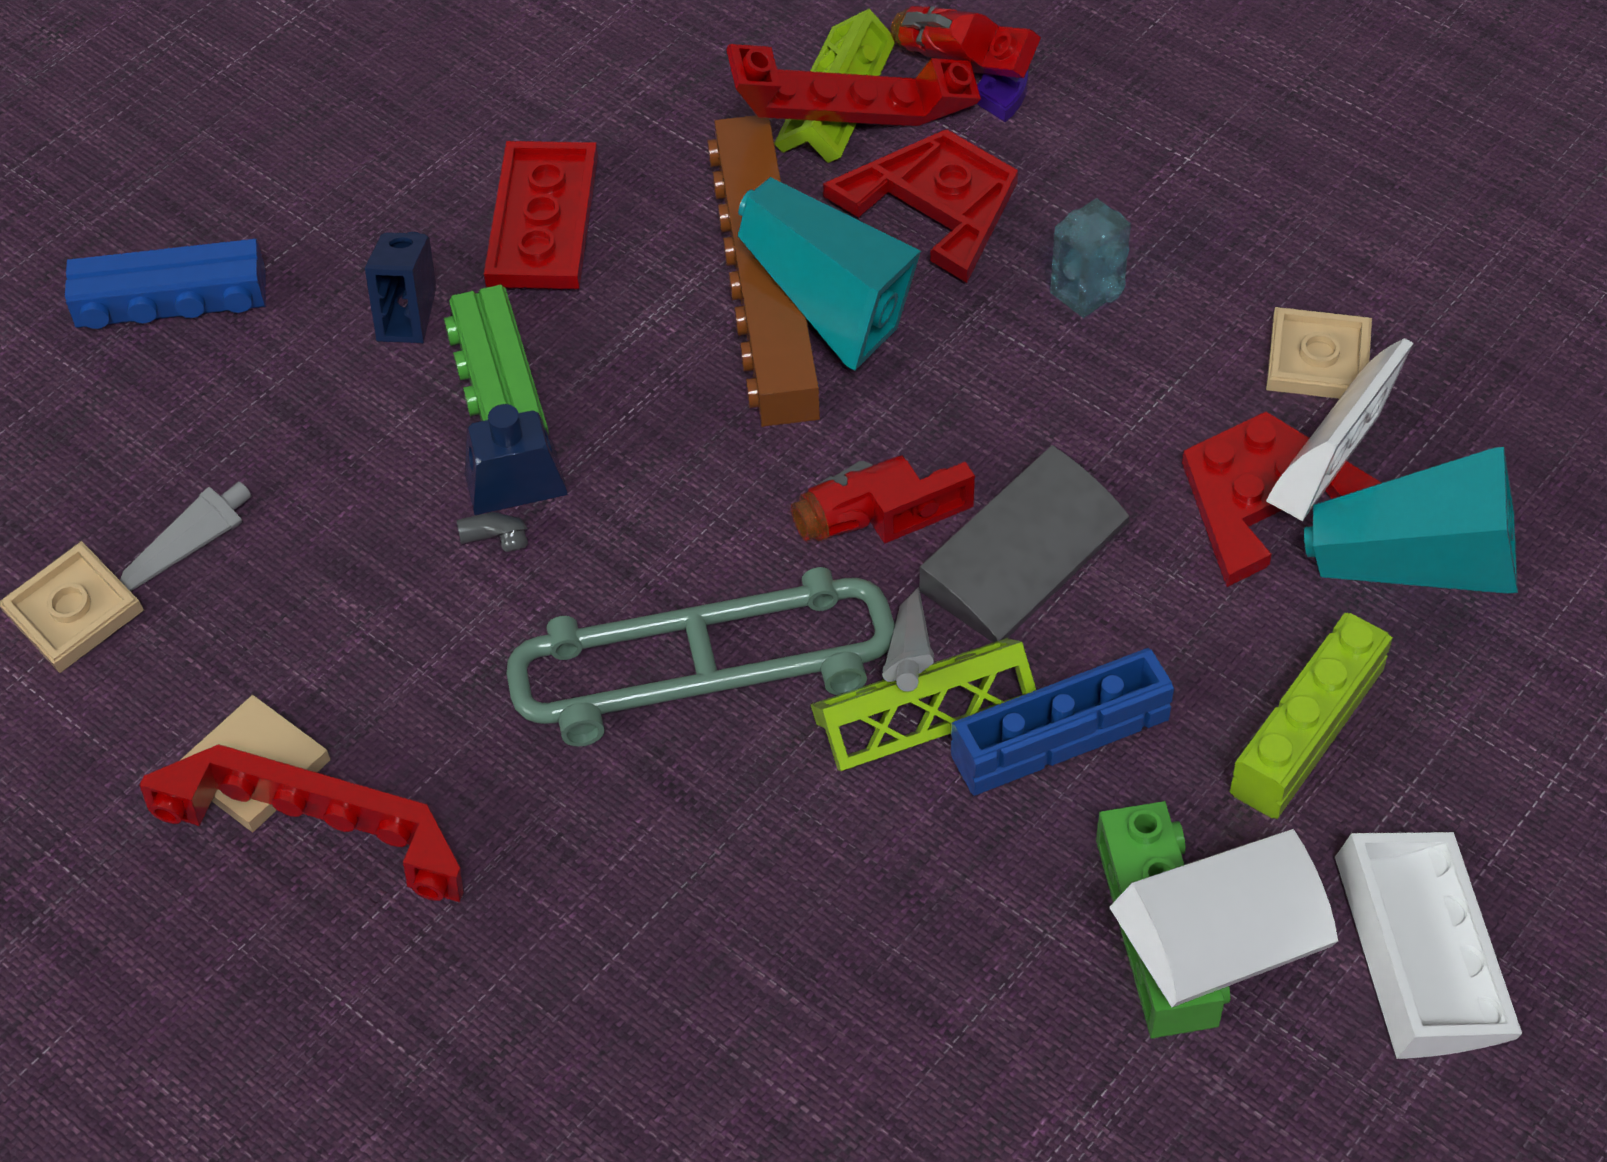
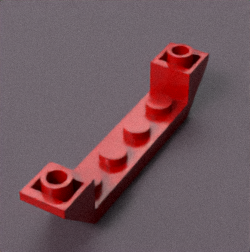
(836, 97)
(188, 786)

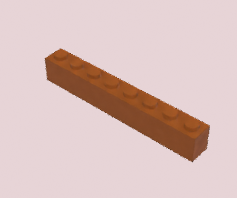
(776, 330)

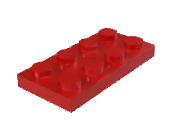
(541, 215)

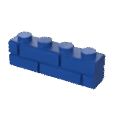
(165, 283)
(1061, 721)

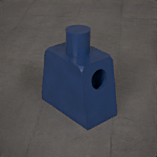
(398, 269)
(511, 461)

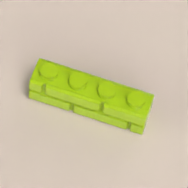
(1310, 715)

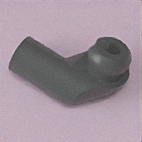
(492, 525)

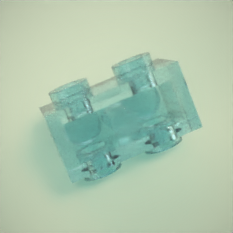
(1090, 257)

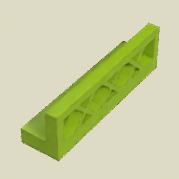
(851, 47)
(935, 680)

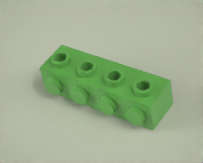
(1132, 847)

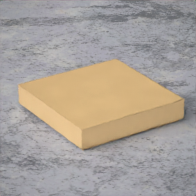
(1316, 352)
(70, 606)
(264, 733)

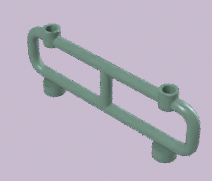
(581, 716)

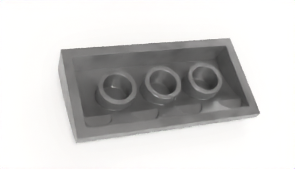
(1022, 546)

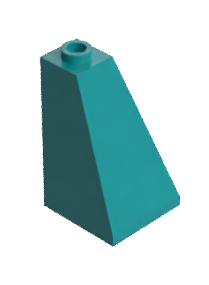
(831, 266)
(1424, 529)

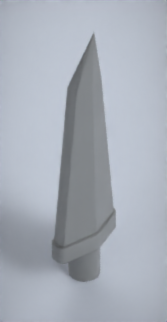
(196, 527)
(909, 646)

